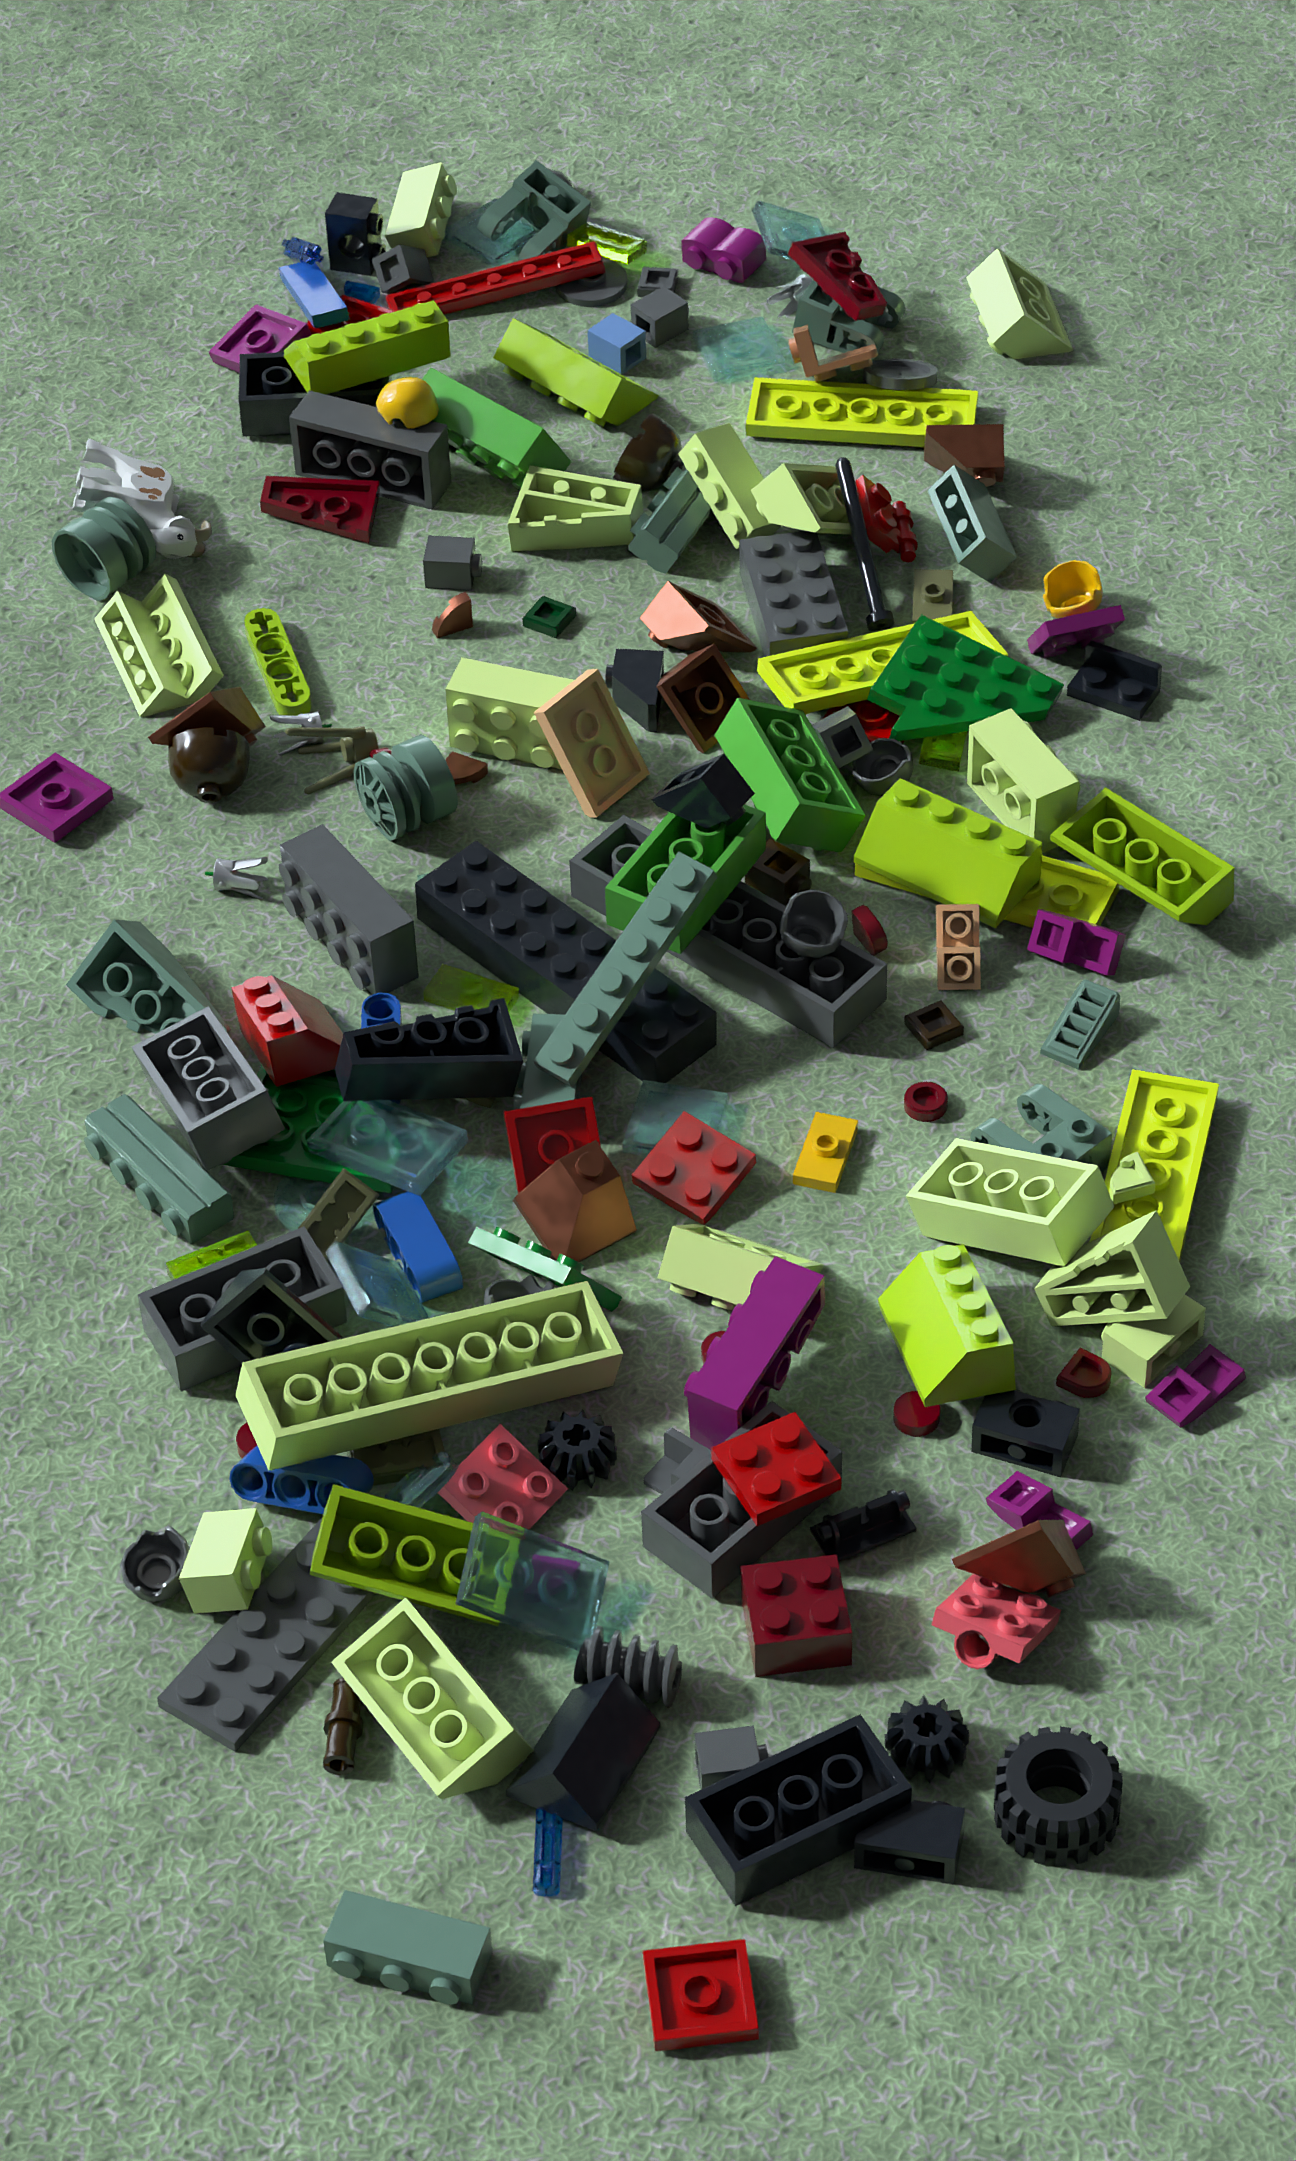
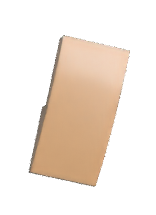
(958, 947)

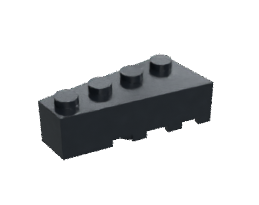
(433, 1057)

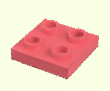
(503, 1482)
(1004, 1617)

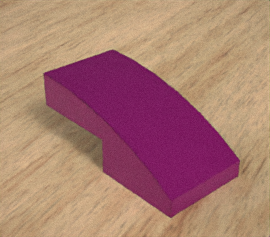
(1076, 942)
(1192, 1391)
(1025, 1501)

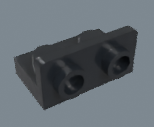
(1116, 681)

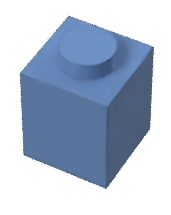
(617, 343)

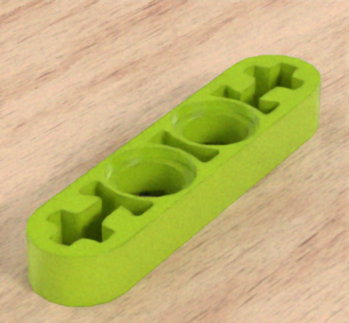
(277, 663)

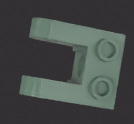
(544, 203)
(831, 324)
(1065, 1128)

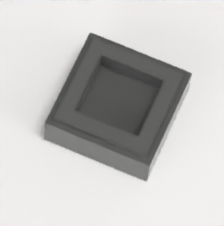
(655, 278)

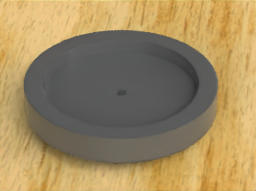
(596, 289)
(900, 374)

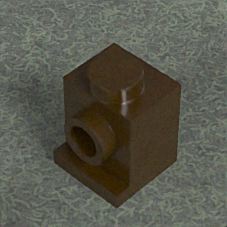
(780, 873)

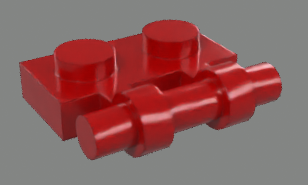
(885, 523)

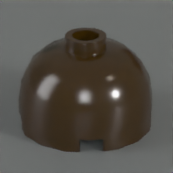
(650, 456)
(208, 763)

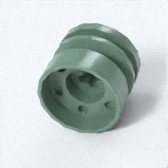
(104, 548)
(405, 787)

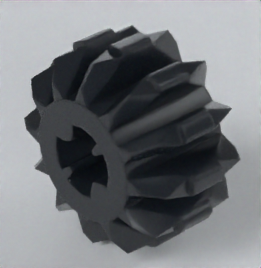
(578, 1448)
(927, 1738)

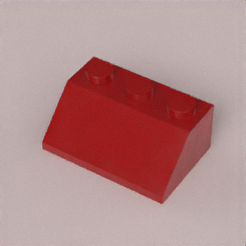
(286, 1029)

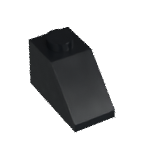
(634, 684)
(706, 793)
(914, 1842)

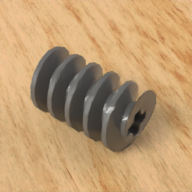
(639, 1669)

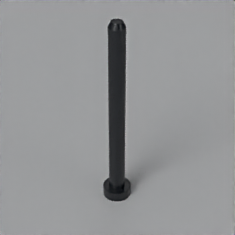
(879, 617)

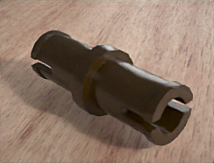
(342, 1729)

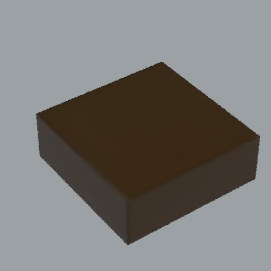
(933, 1025)

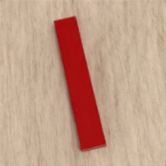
(504, 280)

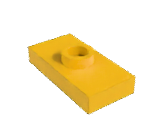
(825, 1152)

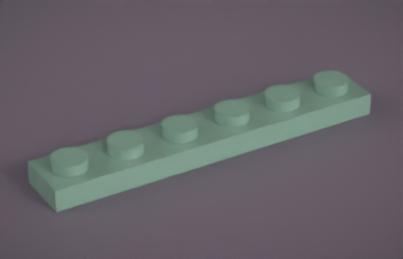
(625, 969)

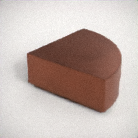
(455, 617)
(466, 768)

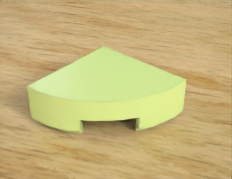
(1131, 1180)

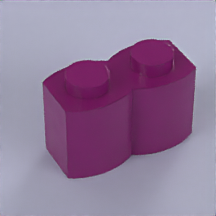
(723, 249)

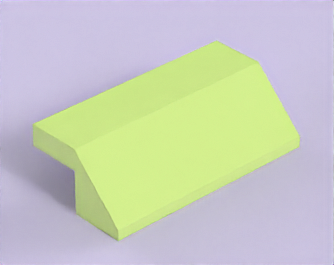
(159, 648)

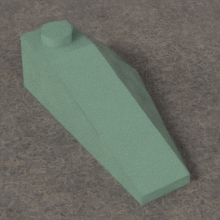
(137, 980)

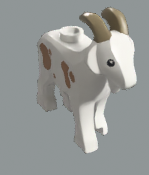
(147, 490)

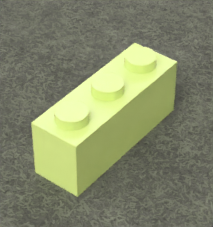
(422, 209)
(726, 479)

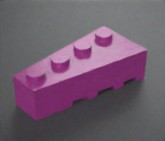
(753, 1351)

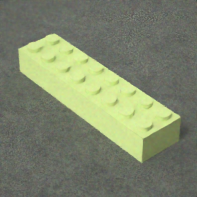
(427, 1374)

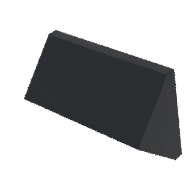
(264, 1318)
(587, 1753)

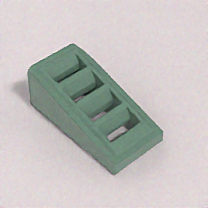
(1093, 1002)

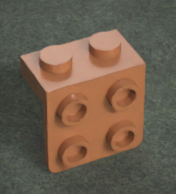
(803, 351)

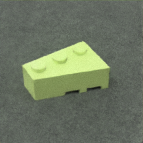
(572, 511)
(1116, 1278)

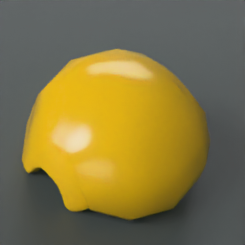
(409, 401)
(1075, 585)

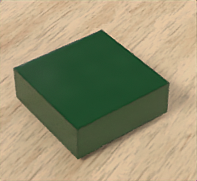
(549, 617)

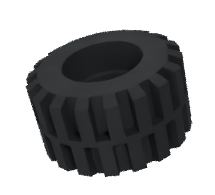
(1054, 1828)

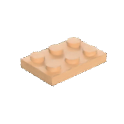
(592, 743)

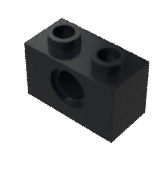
(353, 233)
(1026, 1431)

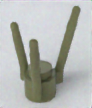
(354, 747)

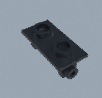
(865, 1527)

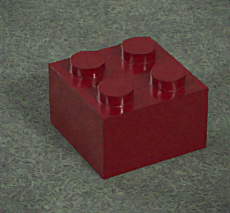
(796, 1615)

